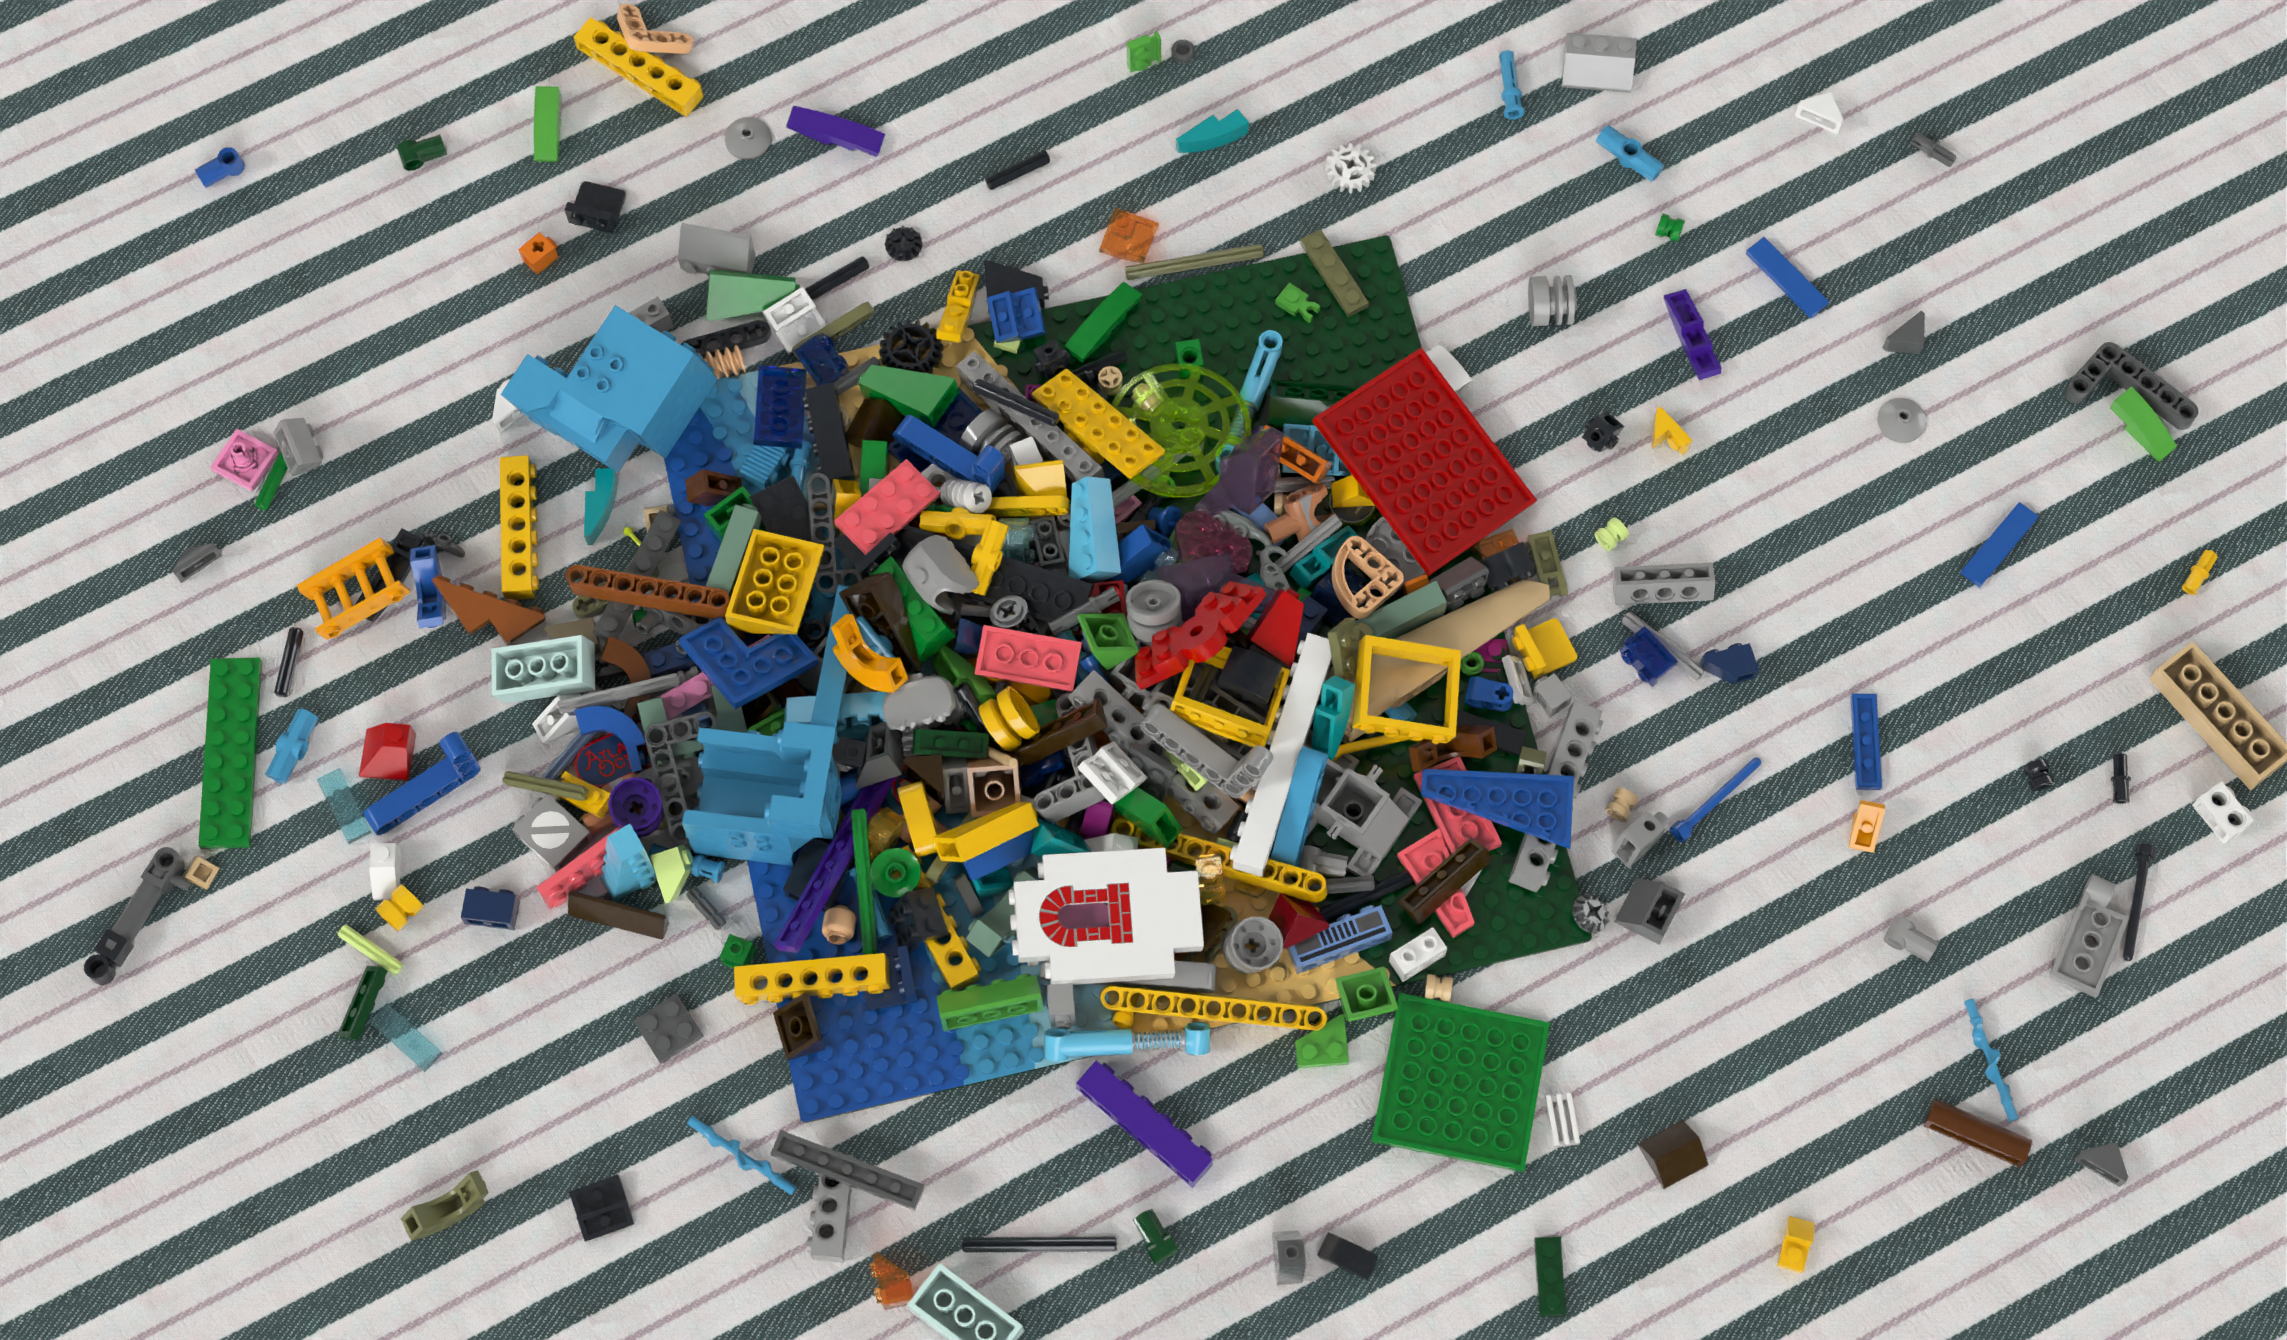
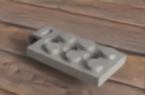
(2108, 936)

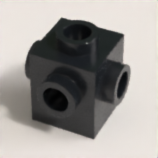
(1051, 359)
(1602, 432)

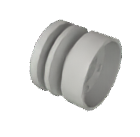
(1551, 300)
(990, 430)
(1257, 932)

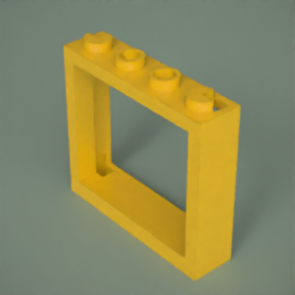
(1411, 651)
(1222, 722)

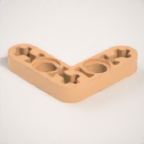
(641, 39)

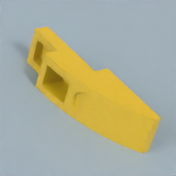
(958, 307)

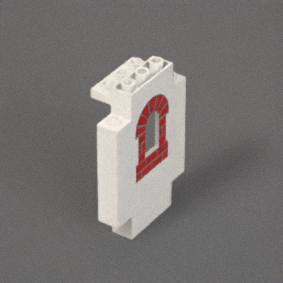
(1147, 911)

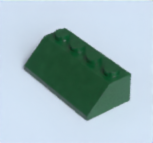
(1302, 401)

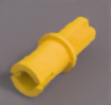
(2199, 572)

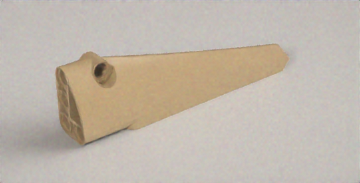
(1465, 629)

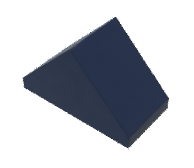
(967, 637)

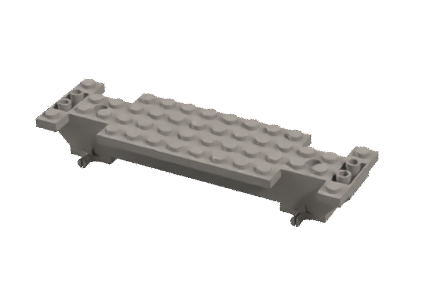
(1341, 788)

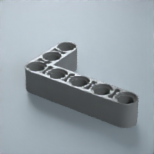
(2139, 374)
(827, 522)
(670, 769)

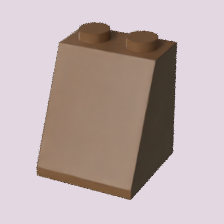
(992, 784)

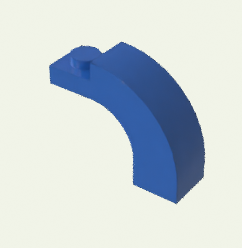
(431, 604)
(606, 719)

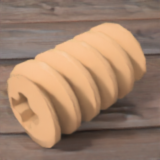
(726, 362)

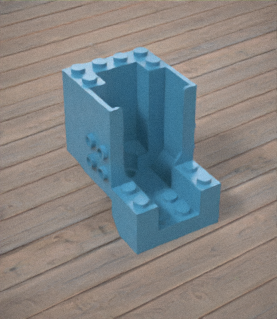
(620, 393)
(764, 793)

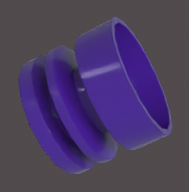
(638, 793)

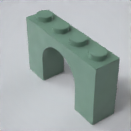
(653, 712)

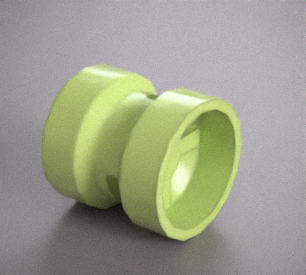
(1610, 535)

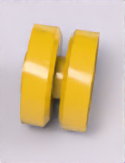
(1009, 719)

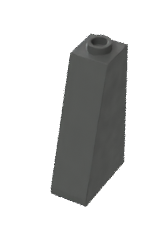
(1289, 1257)

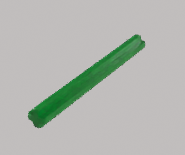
(864, 882)

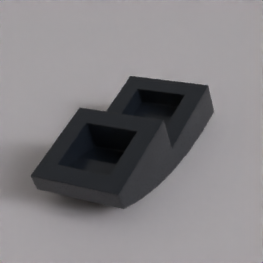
(1347, 1255)

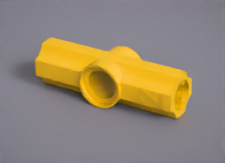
(954, 523)
(988, 554)

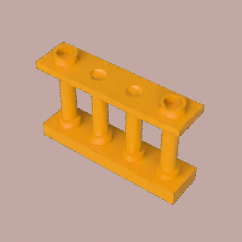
(341, 571)

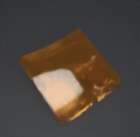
(1128, 236)

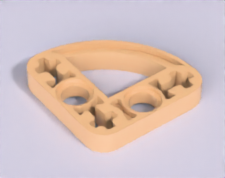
(1378, 575)

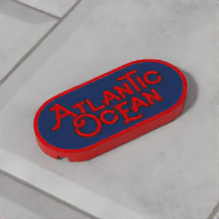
(607, 760)

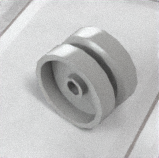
(1152, 608)

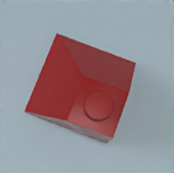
(388, 752)

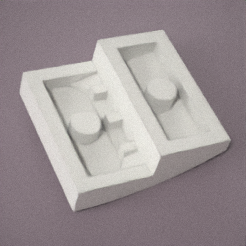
(794, 319)
(1449, 367)
(1112, 772)

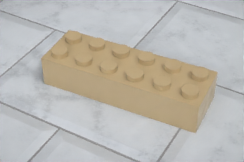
(2221, 715)

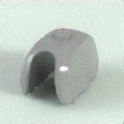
(938, 567)
(921, 703)

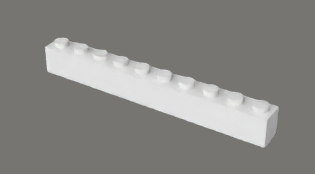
(1286, 742)

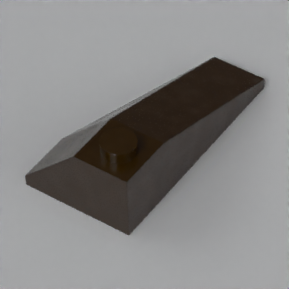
(885, 611)

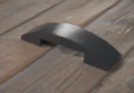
(398, 563)

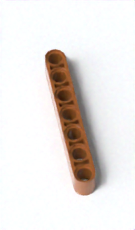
(640, 585)

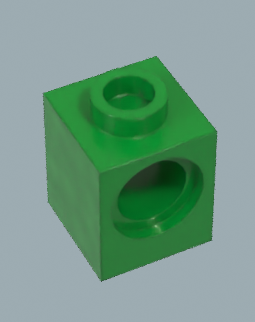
(1187, 350)
(737, 952)

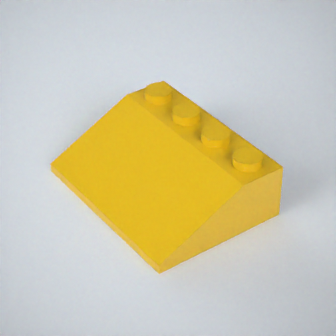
(773, 584)

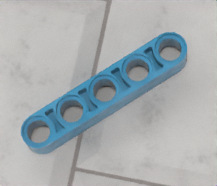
(1299, 806)

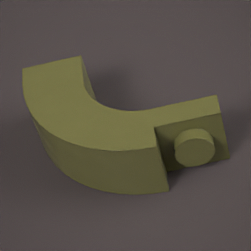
(447, 1209)

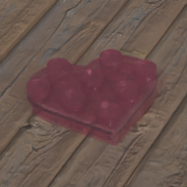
(1203, 537)

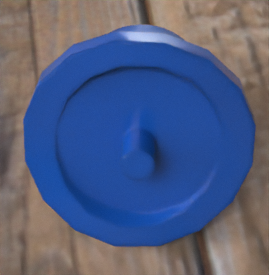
(1165, 519)

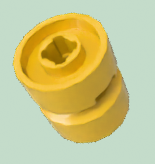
(399, 907)

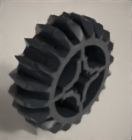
(925, 341)

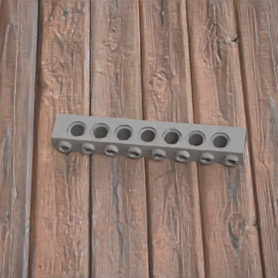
(1049, 439)
(1578, 717)
(1129, 719)

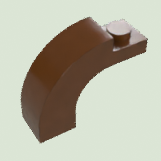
(632, 664)
(1469, 742)

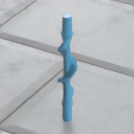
(1992, 1057)
(744, 1161)

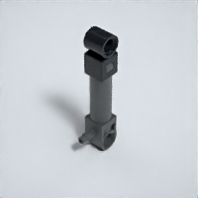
(117, 943)

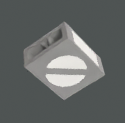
(552, 833)

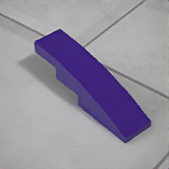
(835, 130)
(1692, 335)

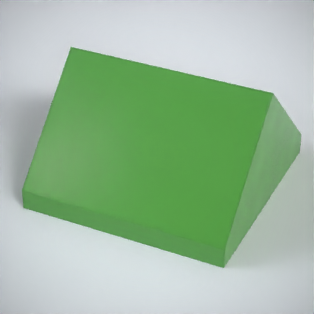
(1108, 638)
(1365, 994)

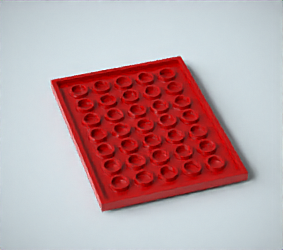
(1424, 461)

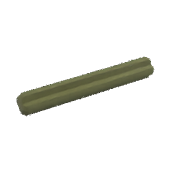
(545, 785)

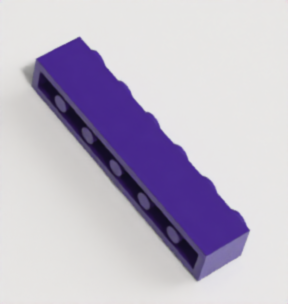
(1144, 1123)

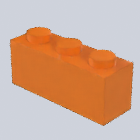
(1303, 460)

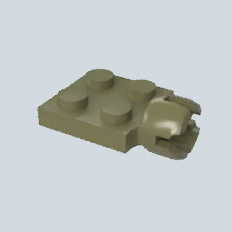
(1344, 645)

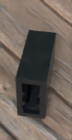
(1004, 278)

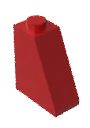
(1279, 626)

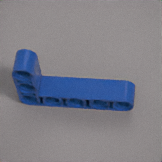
(949, 456)
(425, 788)

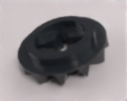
(912, 248)

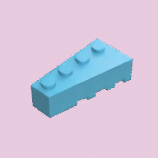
(1093, 531)
(855, 717)
(626, 864)

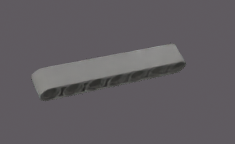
(1187, 977)

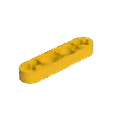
(1028, 506)

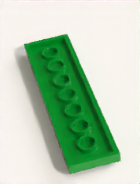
(230, 753)

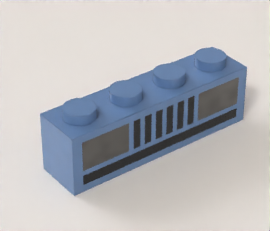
(1342, 939)

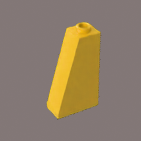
(985, 832)

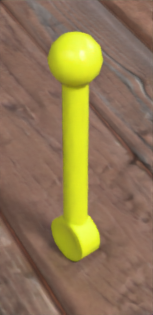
(628, 531)

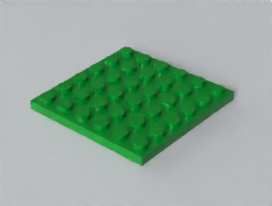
(1461, 1082)

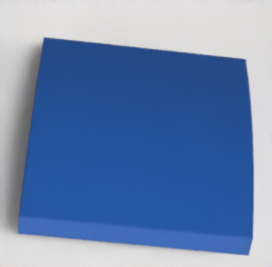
(1016, 315)

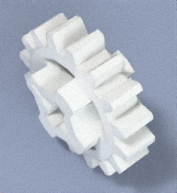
(1348, 158)

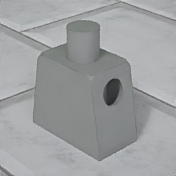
(1639, 838)

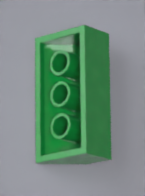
(926, 624)

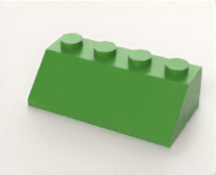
(990, 1002)

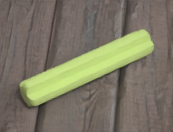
(370, 949)

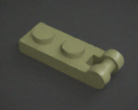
(1547, 562)

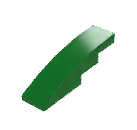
(1102, 321)

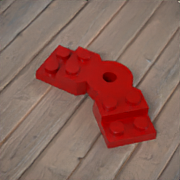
(1199, 636)

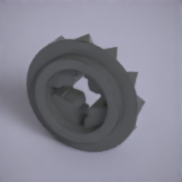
(1007, 605)
(1580, 909)

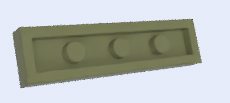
(1334, 273)

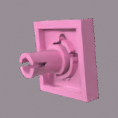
(240, 447)

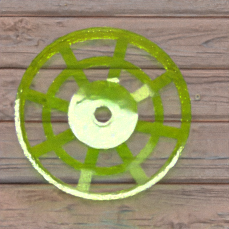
(1194, 433)

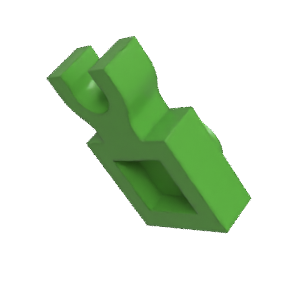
(1295, 300)

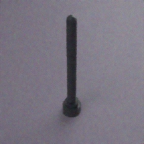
(2145, 854)

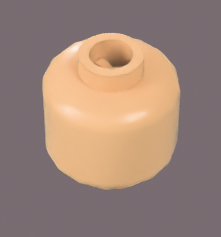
(839, 924)

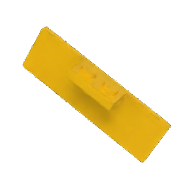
(1098, 425)

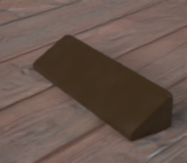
(1063, 732)
(1445, 880)
(617, 915)

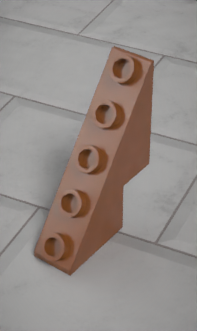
(478, 609)

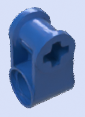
(1486, 694)

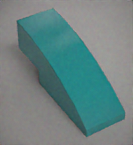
(1213, 133)
(599, 503)
(1320, 562)
(1332, 715)

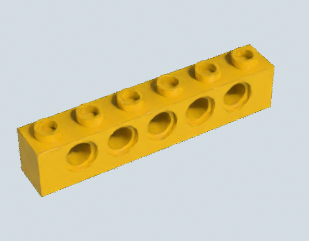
(681, 100)
(511, 470)
(749, 976)
(955, 976)

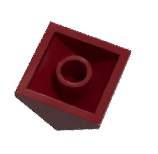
(1296, 919)

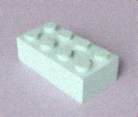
(543, 669)
(960, 1310)

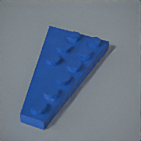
(1523, 802)

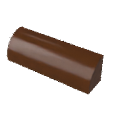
(1978, 1133)

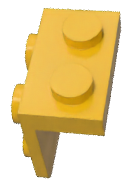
(1544, 647)

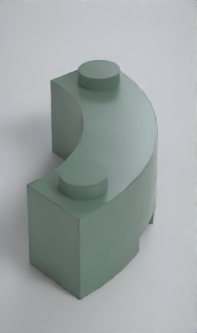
(995, 927)

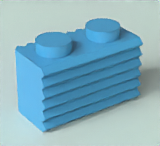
(764, 465)

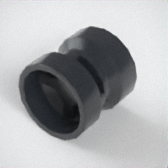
(2039, 775)

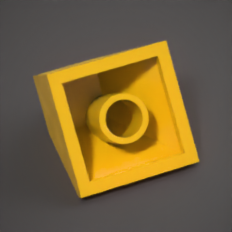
(1041, 479)

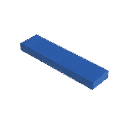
(1787, 277)
(1999, 544)
(1866, 741)

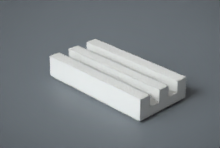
(1518, 680)
(1559, 1098)

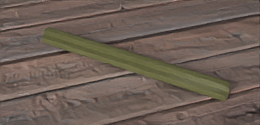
(1194, 261)

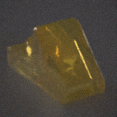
(1211, 879)

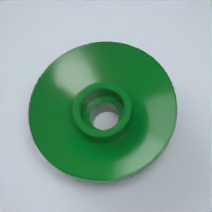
(895, 861)

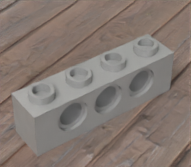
(1664, 583)
(834, 1247)

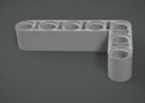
(1205, 756)
(1075, 792)

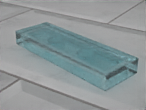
(344, 805)
(405, 1037)

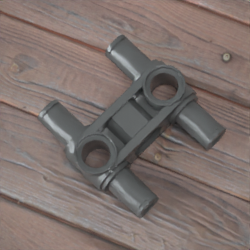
(676, 621)

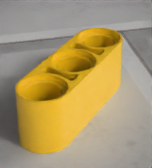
(919, 817)

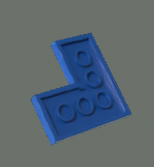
(742, 671)

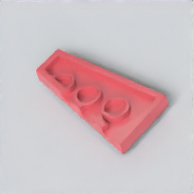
(1420, 861)

